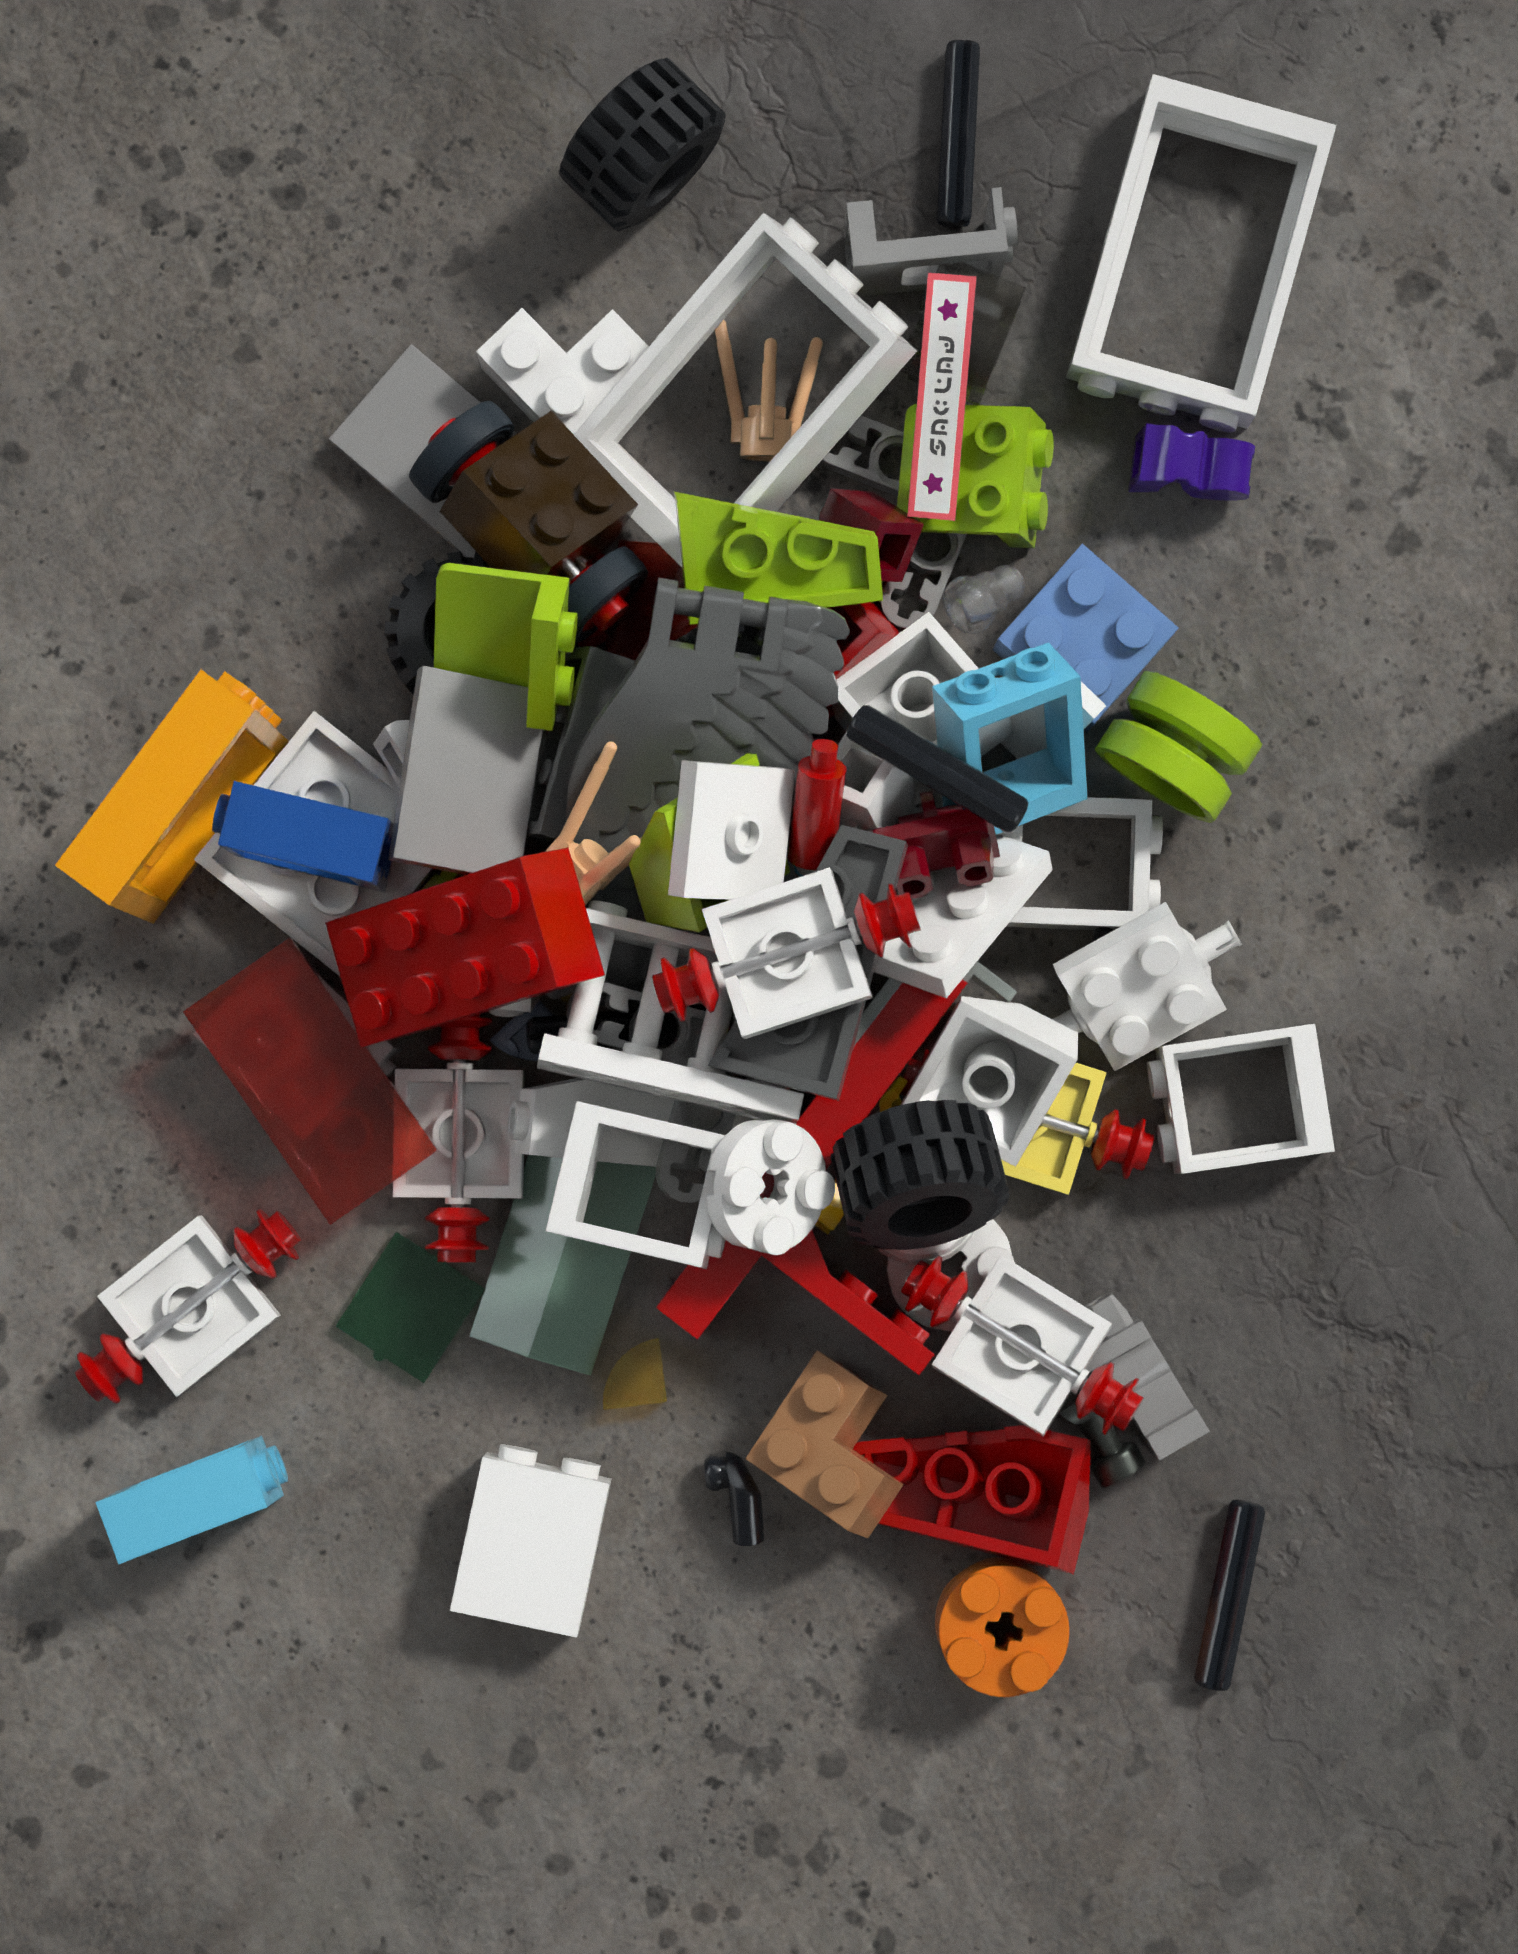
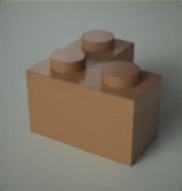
(813, 1442)

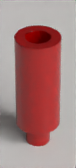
(816, 805)

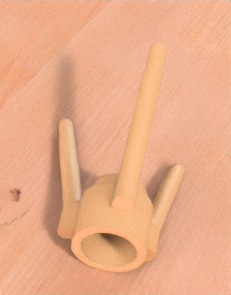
(766, 427)
(592, 863)

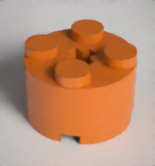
(1023, 1658)

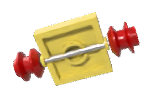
(1067, 1128)

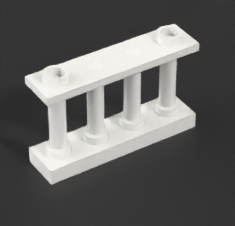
(640, 1063)

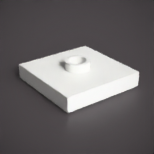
(730, 829)

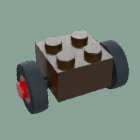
(534, 507)

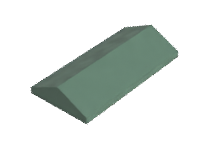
(553, 1291)

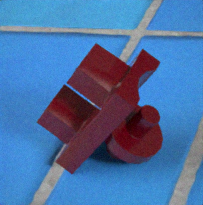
(940, 841)

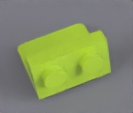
(997, 474)
(507, 631)

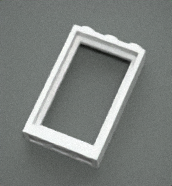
(1240, 126)
(693, 326)

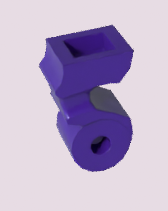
(1199, 464)

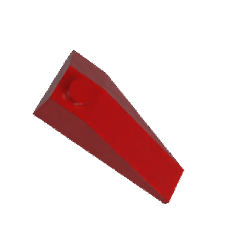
(991, 1491)

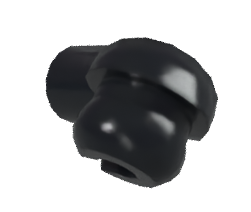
(744, 1496)

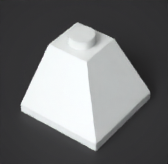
(1003, 1063)

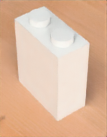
(531, 1541)

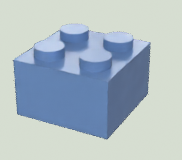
(1094, 624)

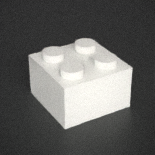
(900, 683)

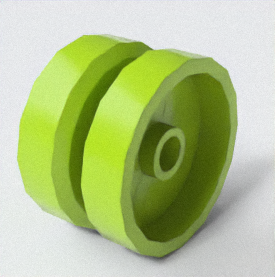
(1178, 746)

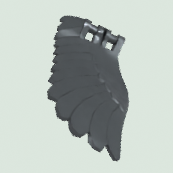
(703, 708)

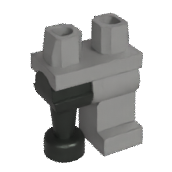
(1165, 1415)

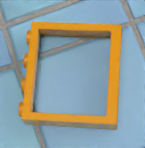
(164, 804)

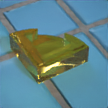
(636, 1377)

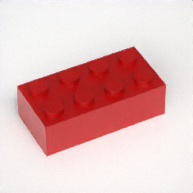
(465, 947)

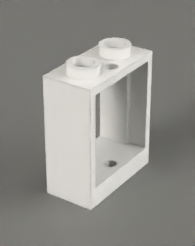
(1143, 891)
(1305, 1089)
(578, 1174)

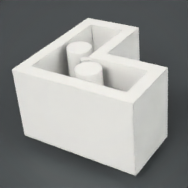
(548, 379)

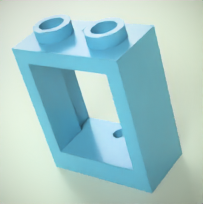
(1033, 677)
(192, 1498)

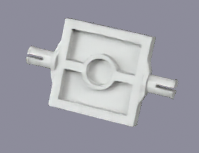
(1142, 984)

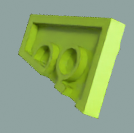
(775, 554)

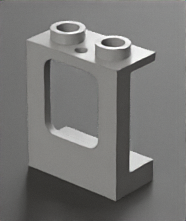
(892, 264)

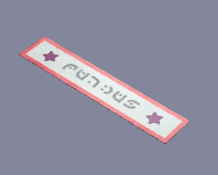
(941, 396)

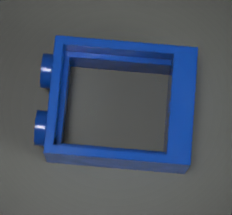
(305, 835)

